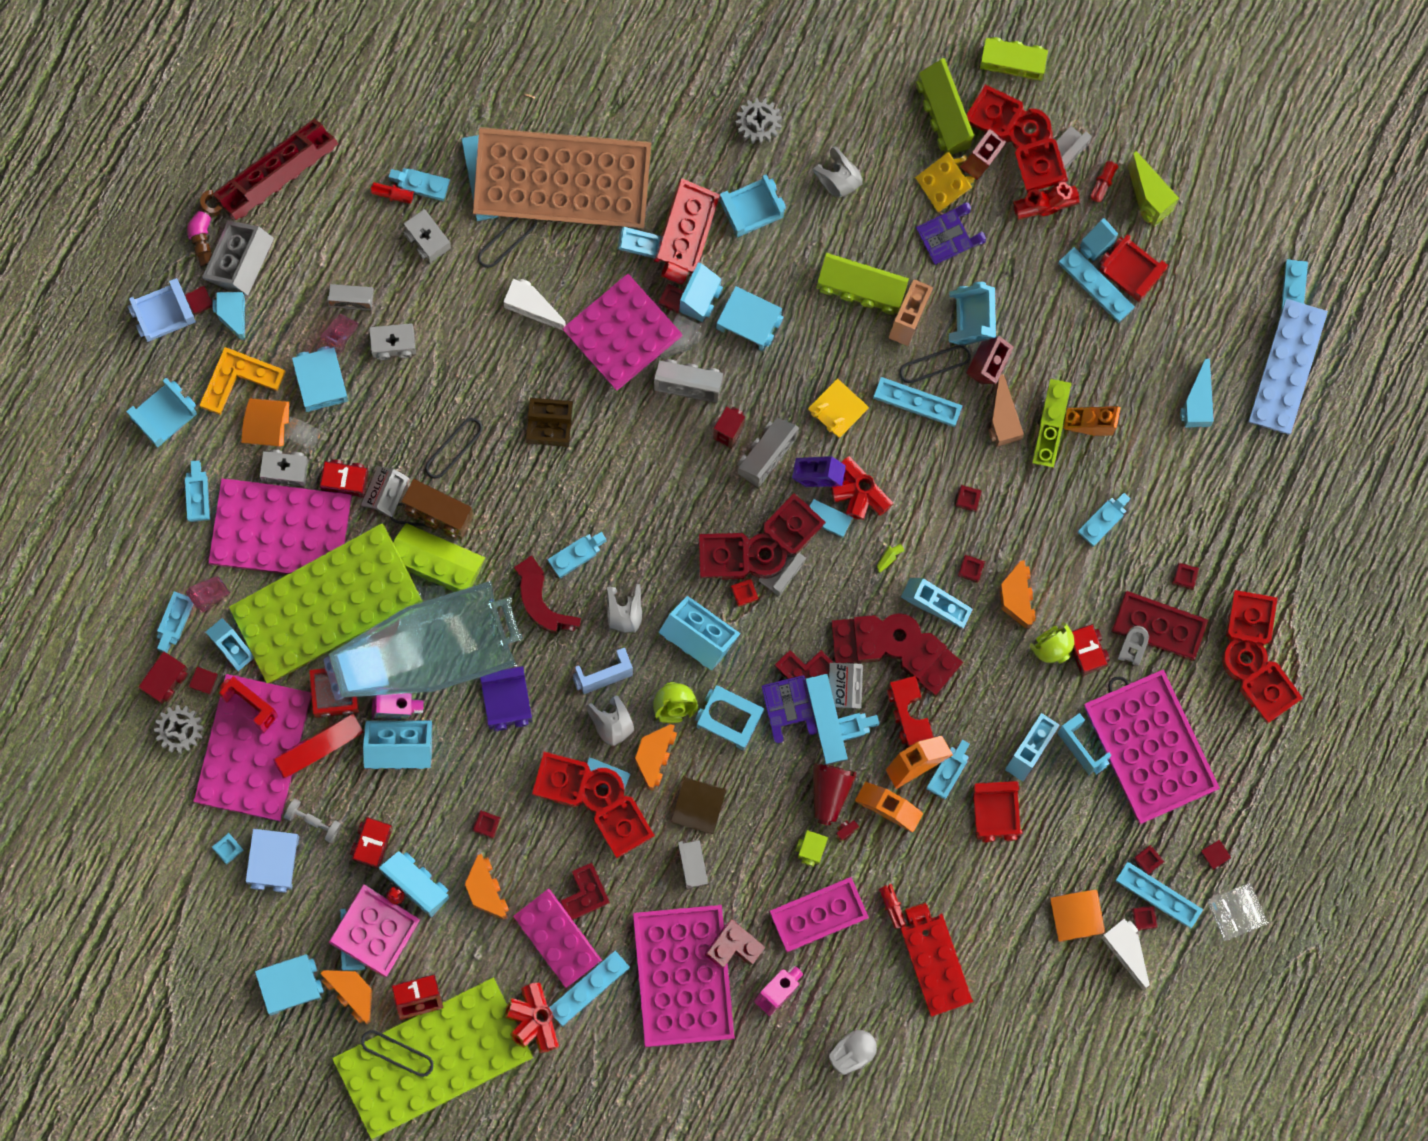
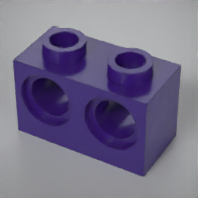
(818, 471)

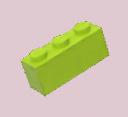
(1014, 58)

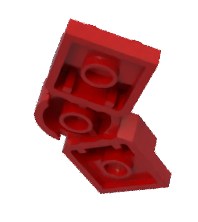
(1036, 152)
(1262, 681)
(574, 784)

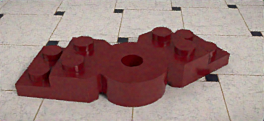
(784, 536)
(920, 653)

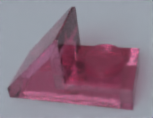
(339, 332)
(207, 593)

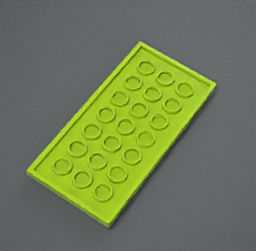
(325, 604)
(464, 1040)

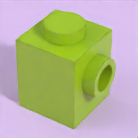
(811, 848)

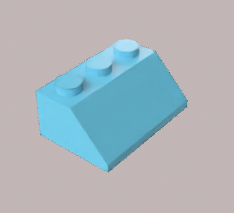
(699, 633)
(397, 744)
(415, 883)

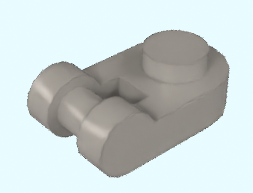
(1138, 639)

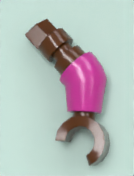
(198, 228)

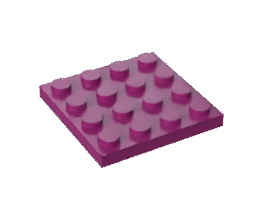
(622, 332)

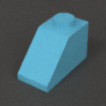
(1098, 240)
(231, 311)
(230, 644)

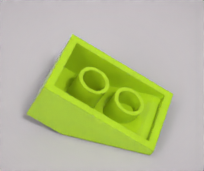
(1153, 195)

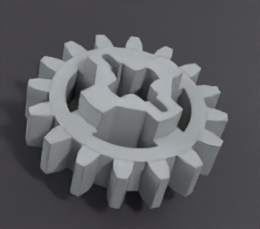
(749, 122)
(186, 725)

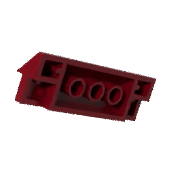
(275, 169)

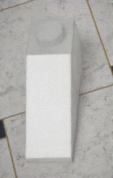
(529, 302)
(1127, 948)

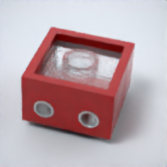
(323, 697)

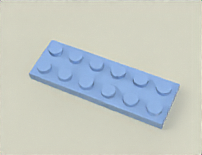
(1288, 366)

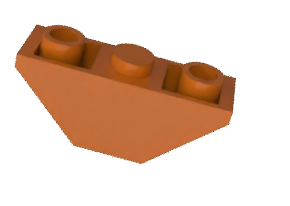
(1092, 420)
(1017, 596)
(653, 754)
(917, 760)
(889, 806)
(484, 889)
(351, 991)

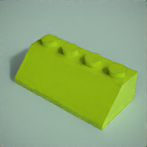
(945, 108)
(862, 284)
(437, 559)

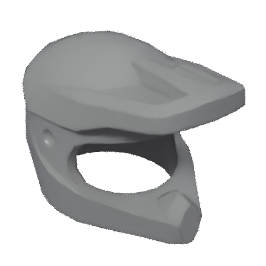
(844, 179)
(626, 617)
(612, 726)
(853, 1052)

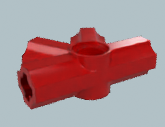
(1046, 201)
(859, 498)
(529, 1025)

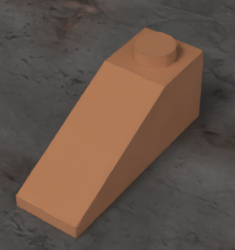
(910, 312)
(1005, 421)

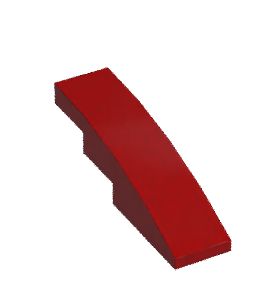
(318, 745)

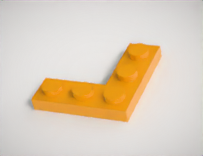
(228, 368)

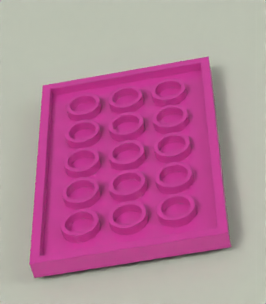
(276, 526)
(1151, 747)
(239, 756)
(681, 988)

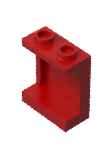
(1132, 268)
(266, 715)
(997, 811)

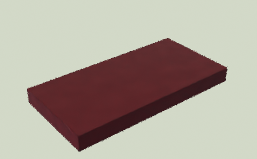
(1166, 626)

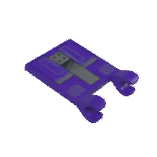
(946, 235)
(788, 704)

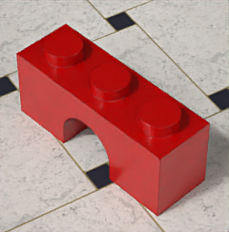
(902, 694)

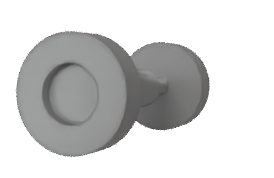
(293, 809)

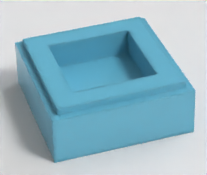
(227, 848)

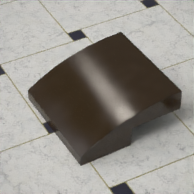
(549, 422)
(699, 805)

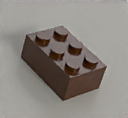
(437, 509)

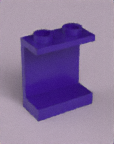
(506, 699)

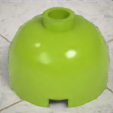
(1054, 644)
(674, 702)

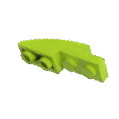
(1051, 423)

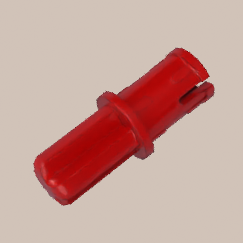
(1104, 181)
(393, 193)
(395, 895)
(892, 906)

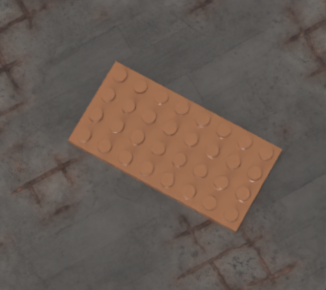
(561, 177)

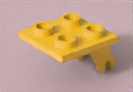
(944, 181)
(838, 408)

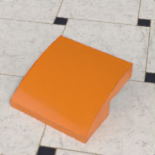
(265, 422)
(1077, 915)

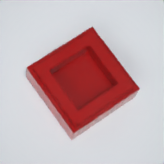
(744, 592)

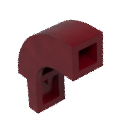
(539, 613)

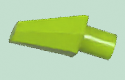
(889, 556)

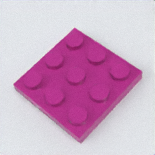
(374, 931)

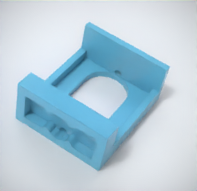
(707, 723)

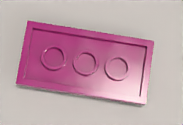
(818, 914)
(557, 938)

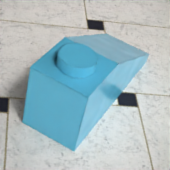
(1199, 406)
(936, 601)
(1032, 747)

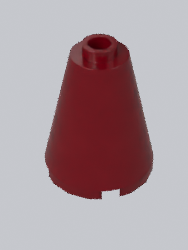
(830, 791)

